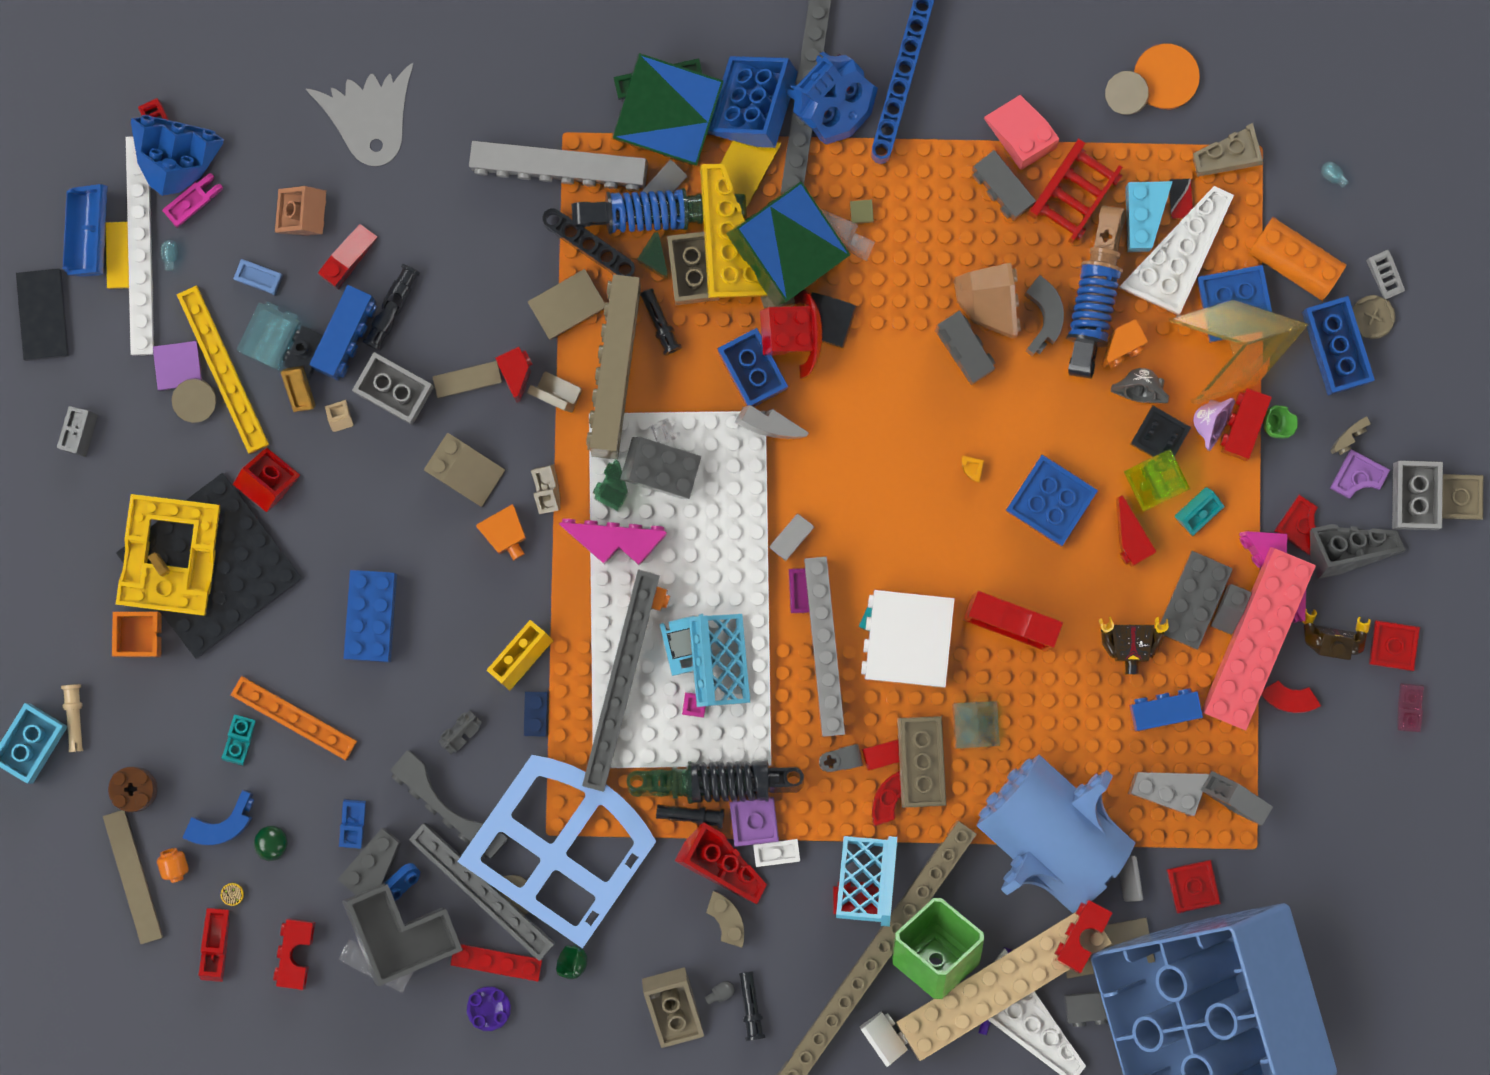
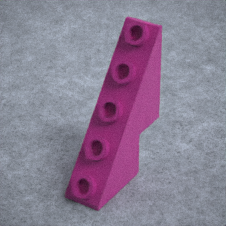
(606, 540)
(1259, 544)

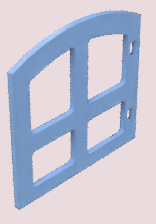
(554, 855)

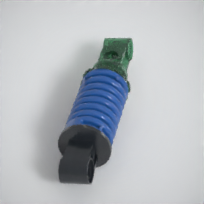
(645, 209)

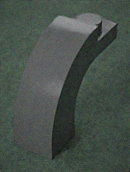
(1051, 306)

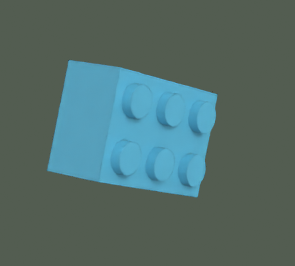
(29, 742)

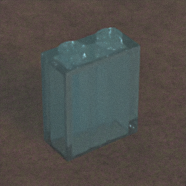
(269, 335)

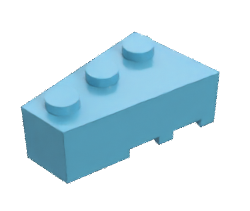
(1144, 212)

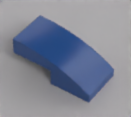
(352, 823)

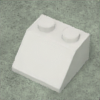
(884, 1038)

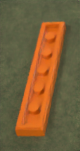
(293, 718)

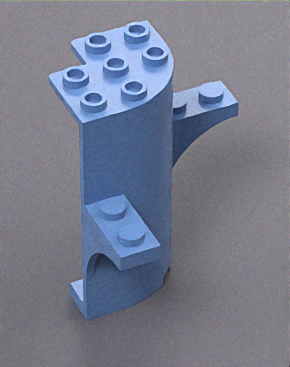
(1055, 833)

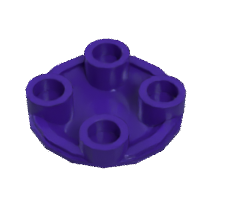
(488, 1008)

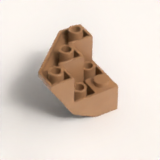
(990, 298)

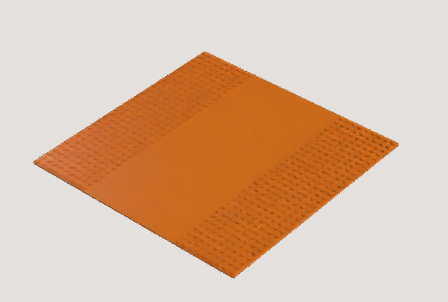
(903, 516)

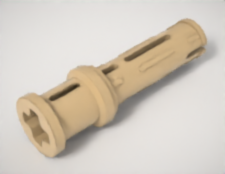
(72, 706)

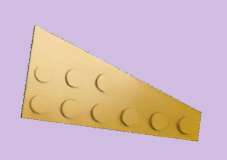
(726, 270)

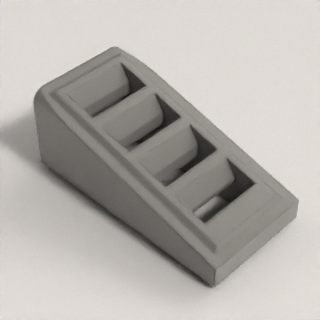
(1392, 271)

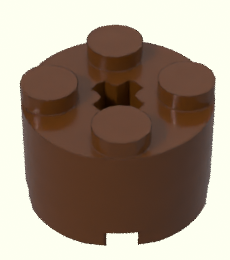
(140, 799)

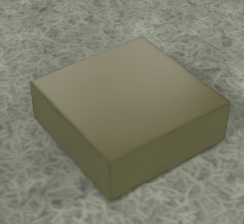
(861, 211)

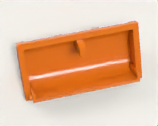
(1297, 259)

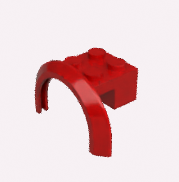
(793, 330)

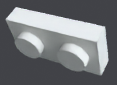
(776, 853)

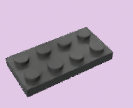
(1195, 599)

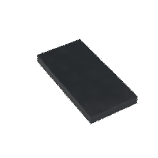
(42, 314)

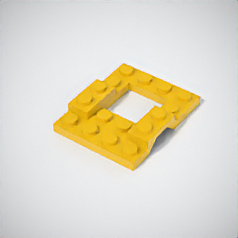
(183, 588)

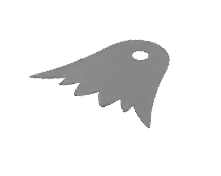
(369, 115)

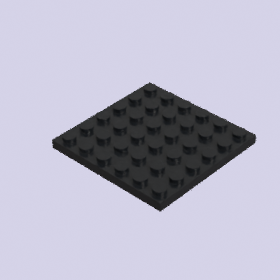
(246, 570)

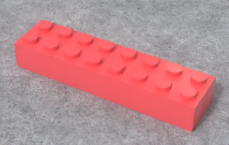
(1258, 638)

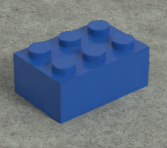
(752, 372)

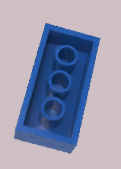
(343, 333)
(1338, 345)
(370, 616)

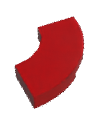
(1290, 700)
(886, 799)

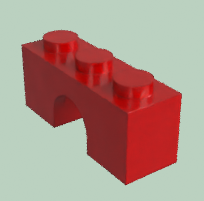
(1089, 917)
(289, 972)

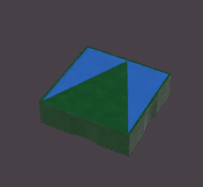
(667, 109)
(788, 244)

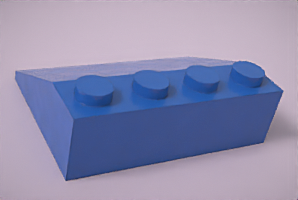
(753, 100)

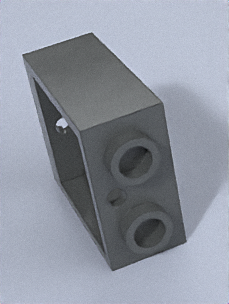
(1236, 798)

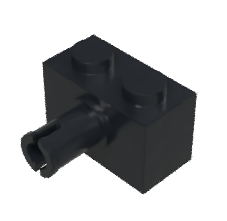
(303, 350)

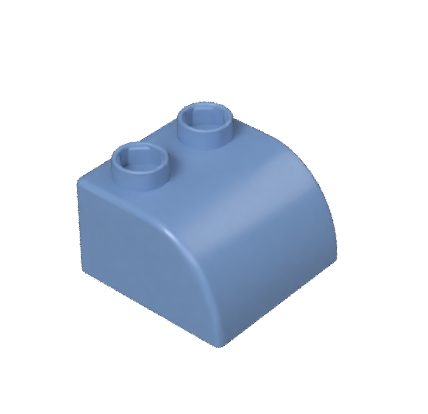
(1216, 1000)

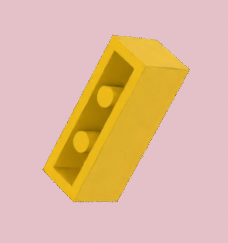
(520, 655)

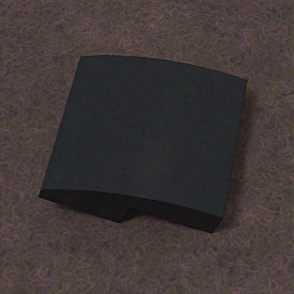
(835, 318)

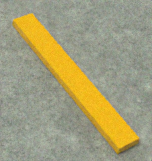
(223, 369)

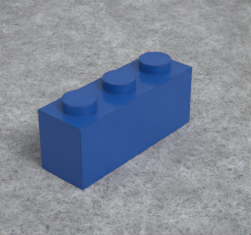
(1165, 710)

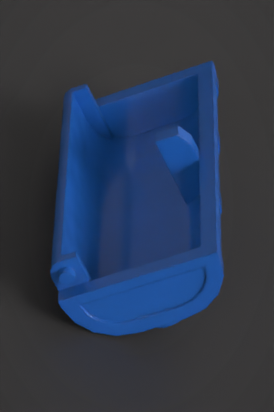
(85, 230)

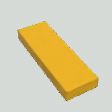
(117, 255)

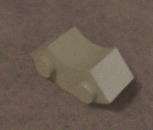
(728, 917)

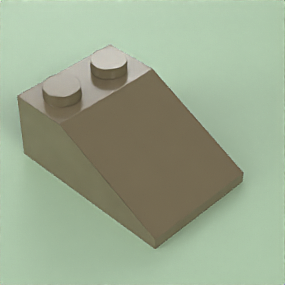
(464, 469)
(672, 1007)

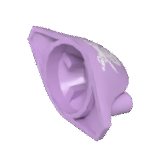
(1212, 419)

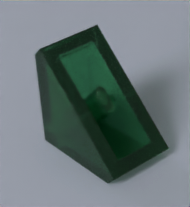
(653, 257)

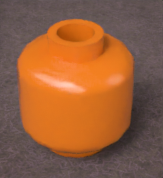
(172, 865)

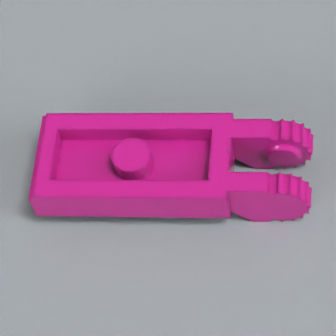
(191, 201)

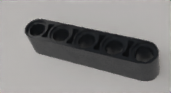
(583, 235)

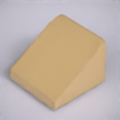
(339, 416)

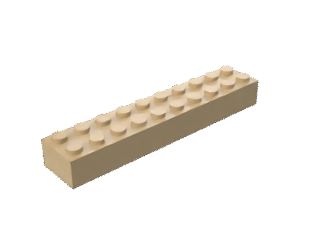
(992, 989)

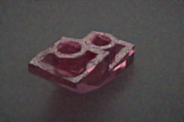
(1410, 707)

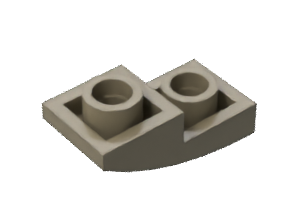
(1346, 439)

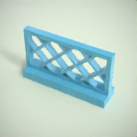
(705, 661)
(886, 879)

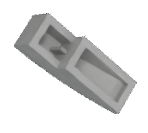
(769, 424)

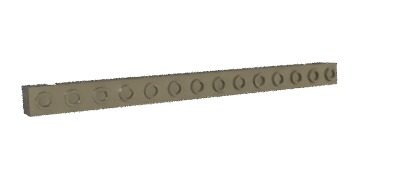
(877, 952)

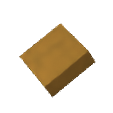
(159, 564)

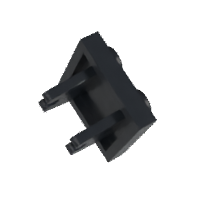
(1160, 433)

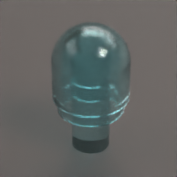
(1333, 174)
(169, 254)

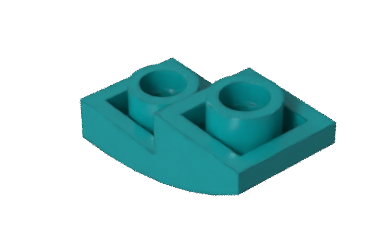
(238, 740)

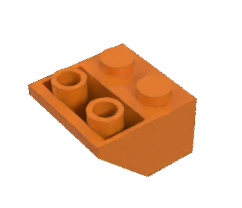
(1123, 342)

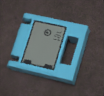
(678, 644)

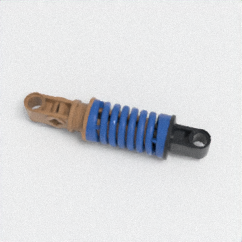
(1094, 294)

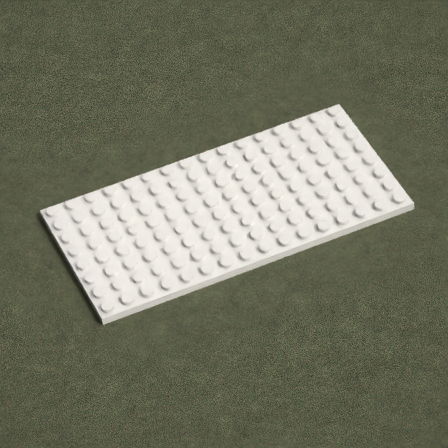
(711, 566)

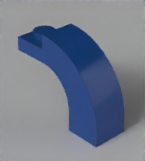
(212, 834)

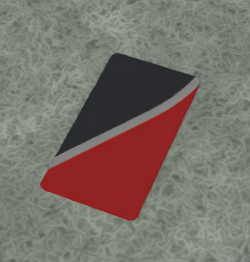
(1180, 198)

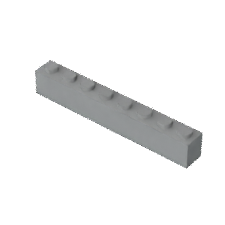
(558, 165)
(824, 646)

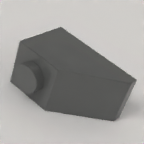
(1231, 608)

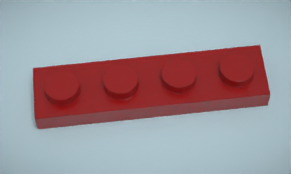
(497, 962)

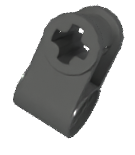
(845, 758)

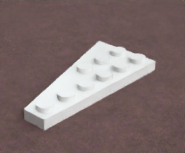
(1174, 264)
(1036, 1030)

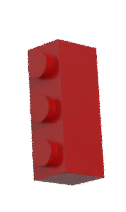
(1245, 424)

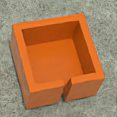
(136, 634)

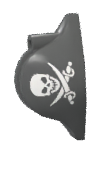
(1141, 386)

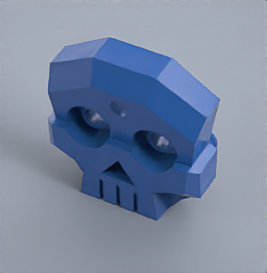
(826, 90)

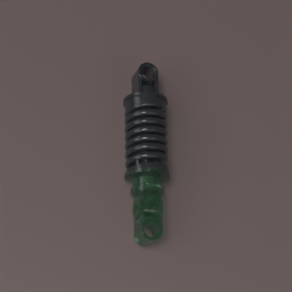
(699, 782)

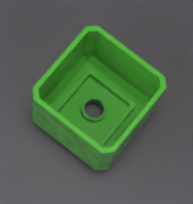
(940, 934)

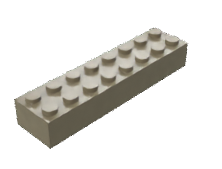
(615, 363)

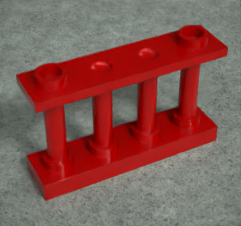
(1065, 171)

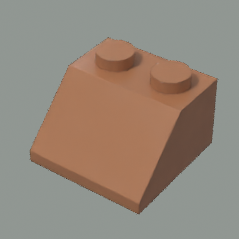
(300, 211)

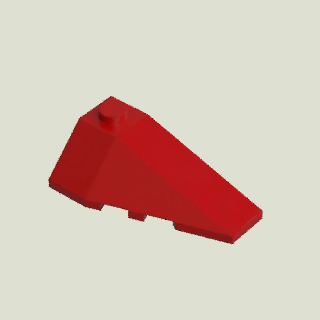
(715, 859)

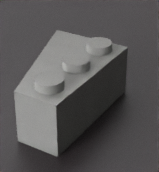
(1171, 790)

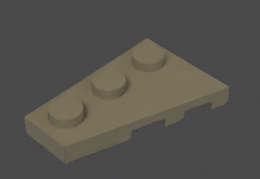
(1233, 153)

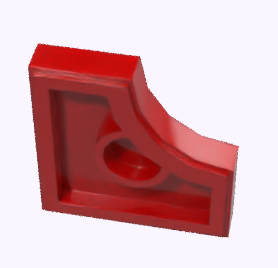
(1298, 523)

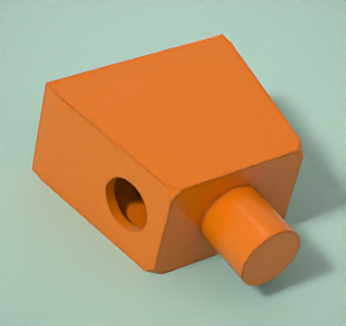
(504, 532)

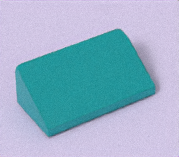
(1199, 511)

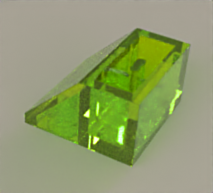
(1157, 480)

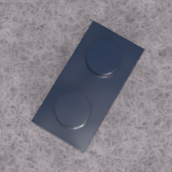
(535, 714)

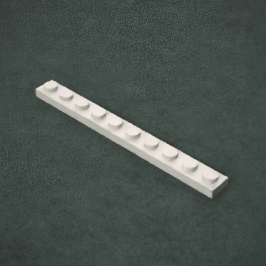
(139, 256)

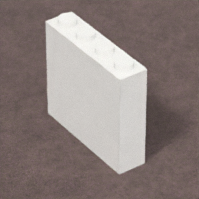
(908, 638)

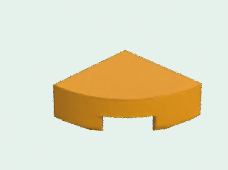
(972, 467)

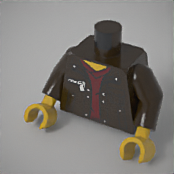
(1132, 642)
(1335, 642)

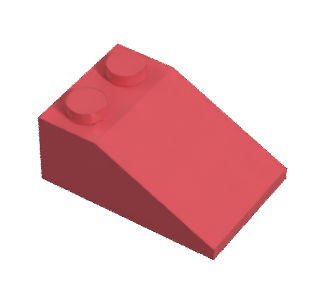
(1022, 131)

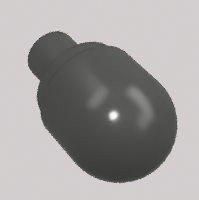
(720, 992)

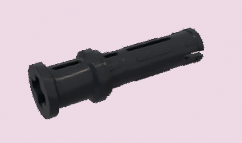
(664, 334)
(699, 816)
(752, 1017)

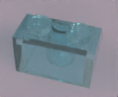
(976, 724)

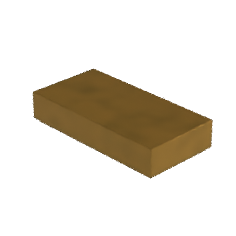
(298, 389)

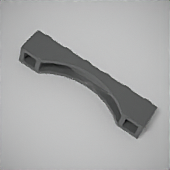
(414, 774)

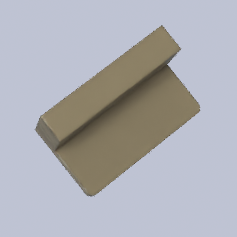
(556, 392)

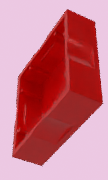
(1012, 621)

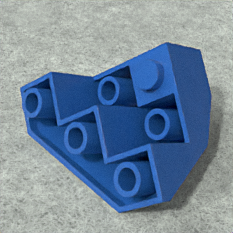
(172, 152)

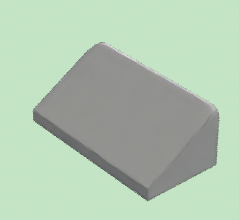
(667, 179)
(791, 537)
(1131, 881)

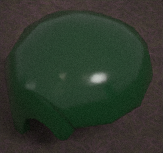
(270, 843)
(571, 962)

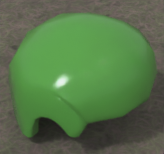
(1280, 422)

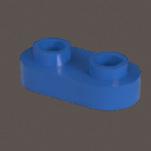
(403, 880)

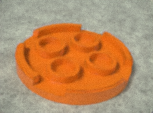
(1169, 75)

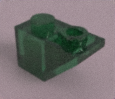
(612, 490)

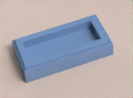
(258, 276)

